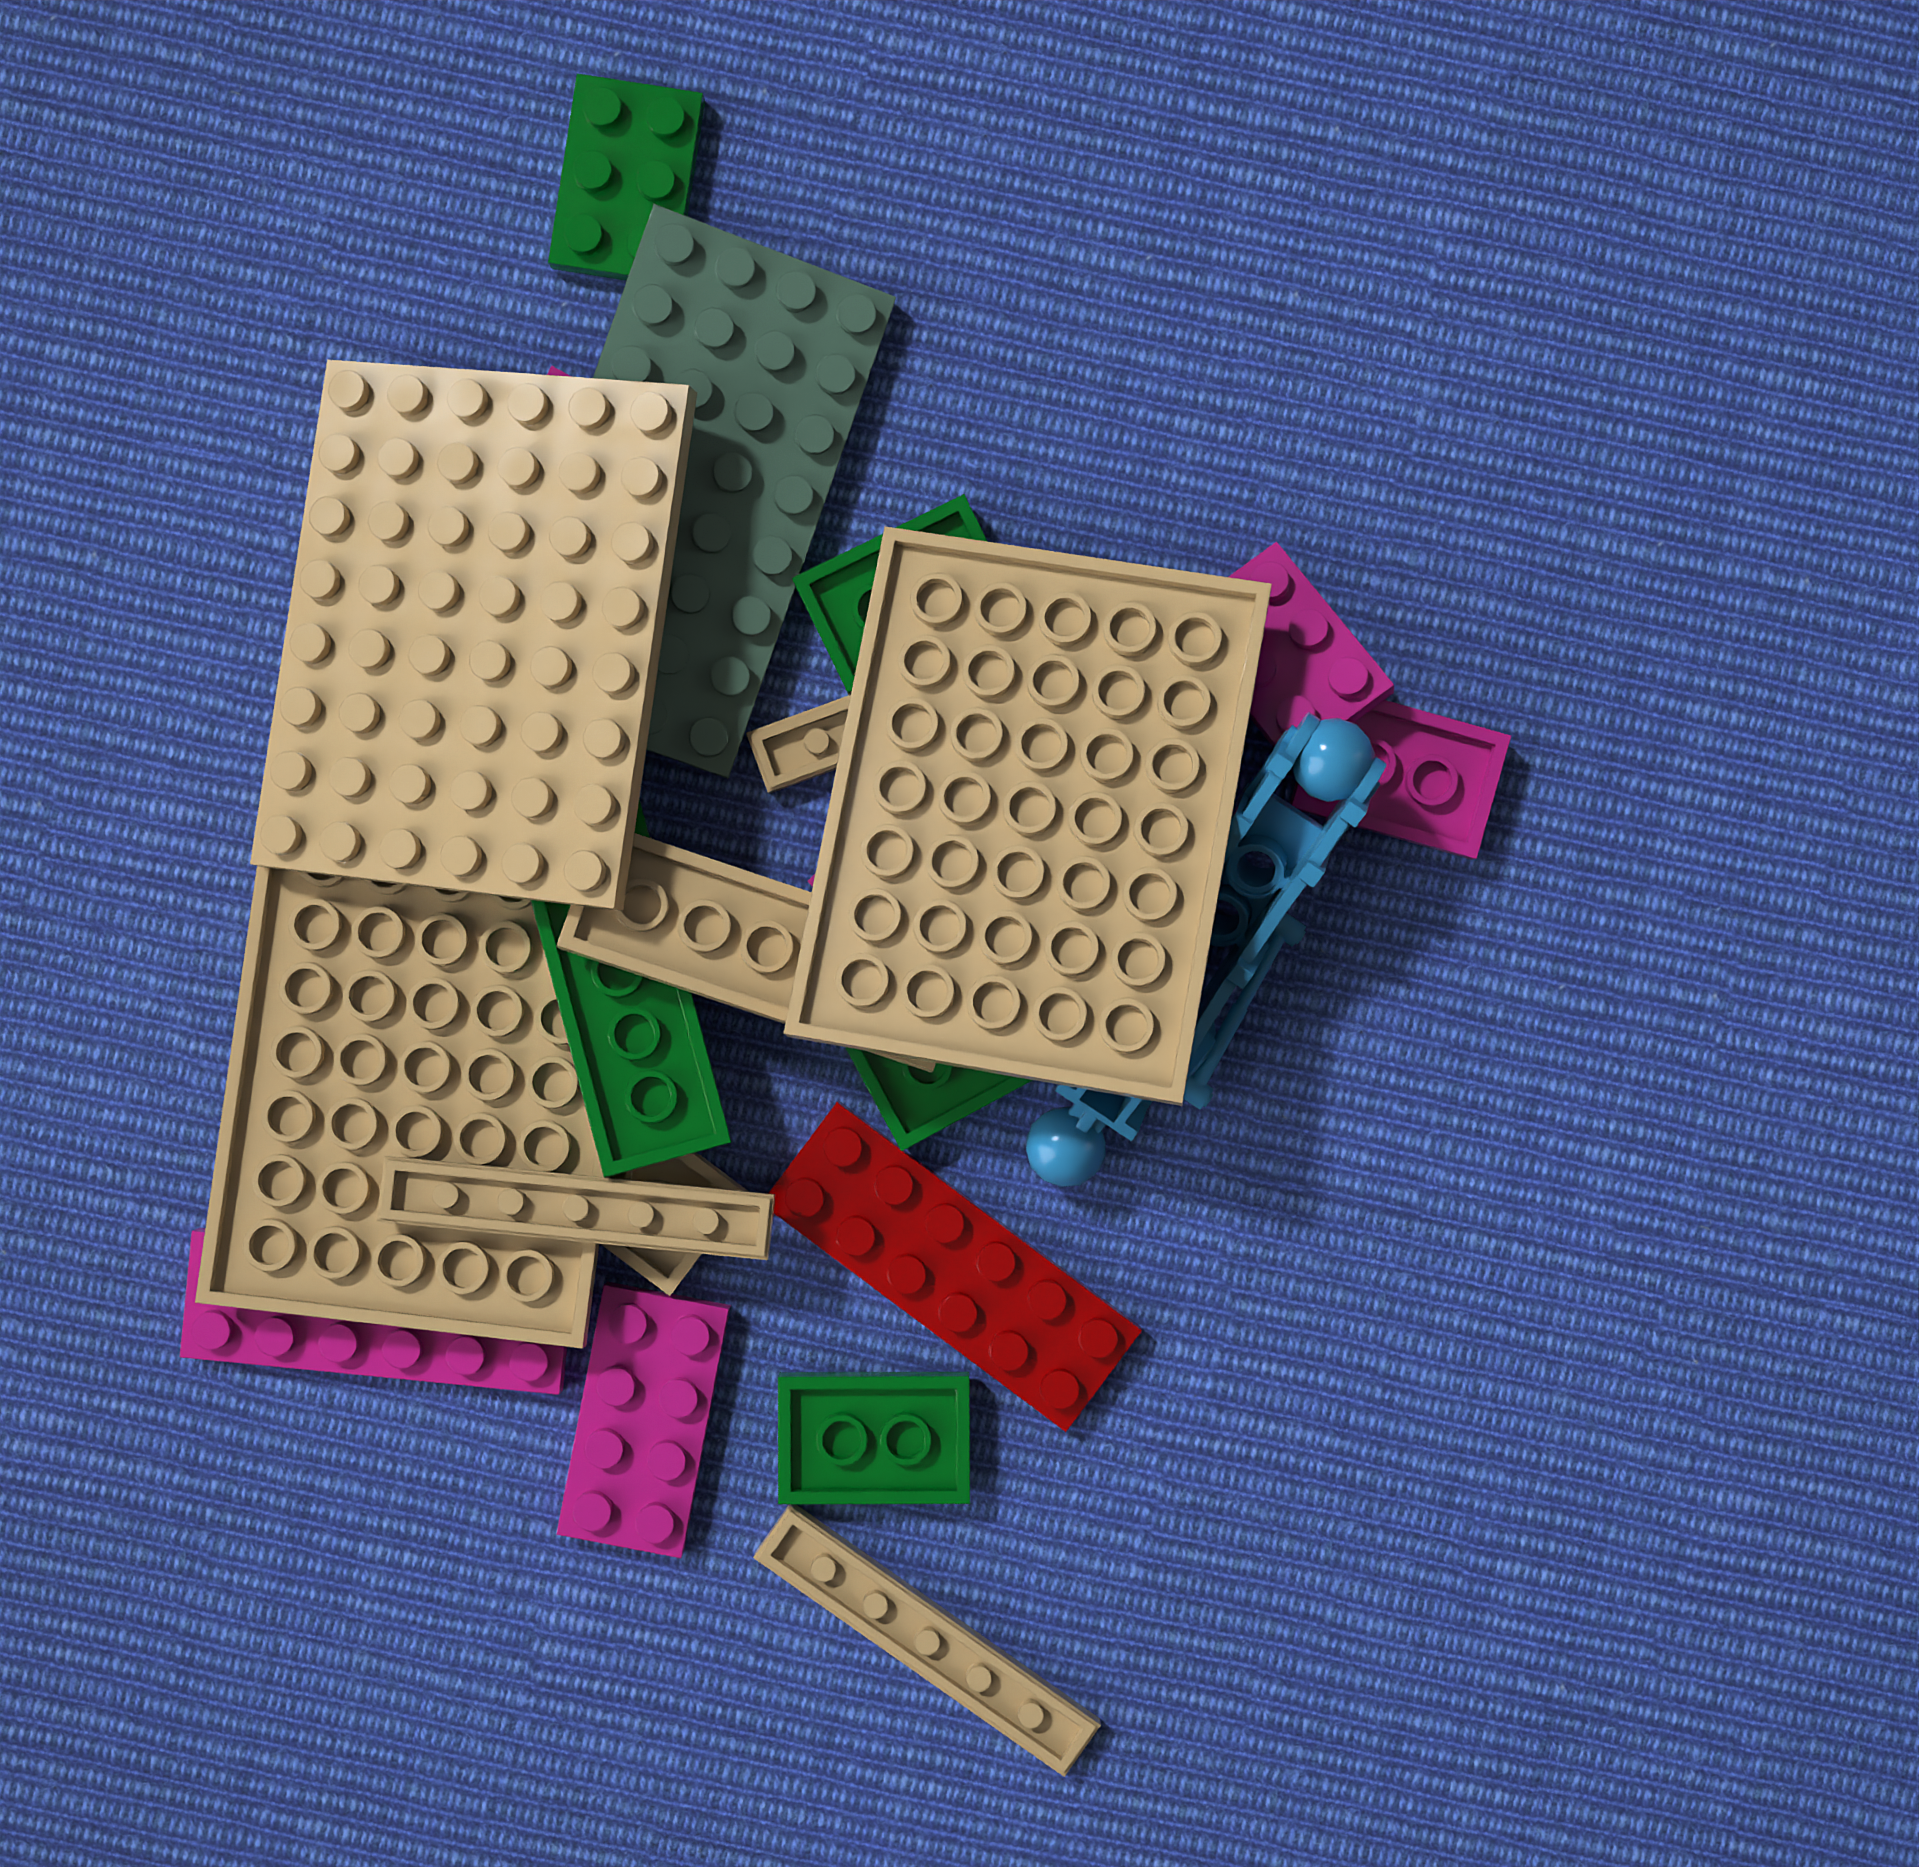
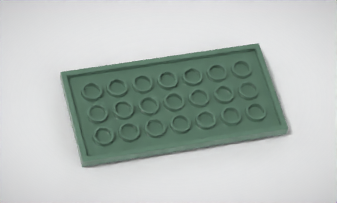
(777, 387)

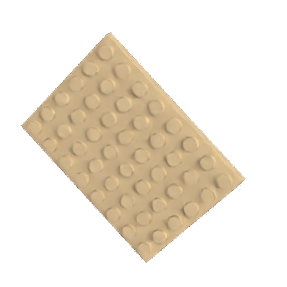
(475, 631)
(1030, 814)
(396, 1031)

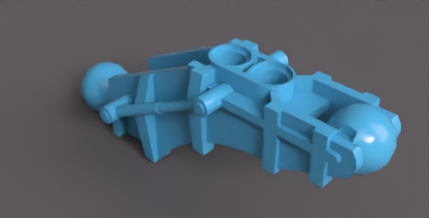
(1330, 763)

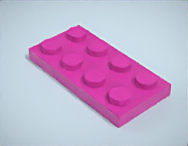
(643, 1419)

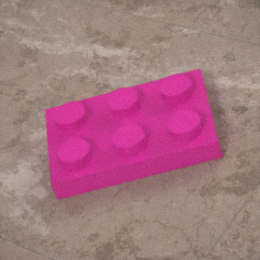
(1306, 654)
(1434, 780)

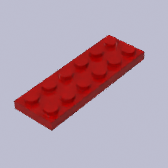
(952, 1266)

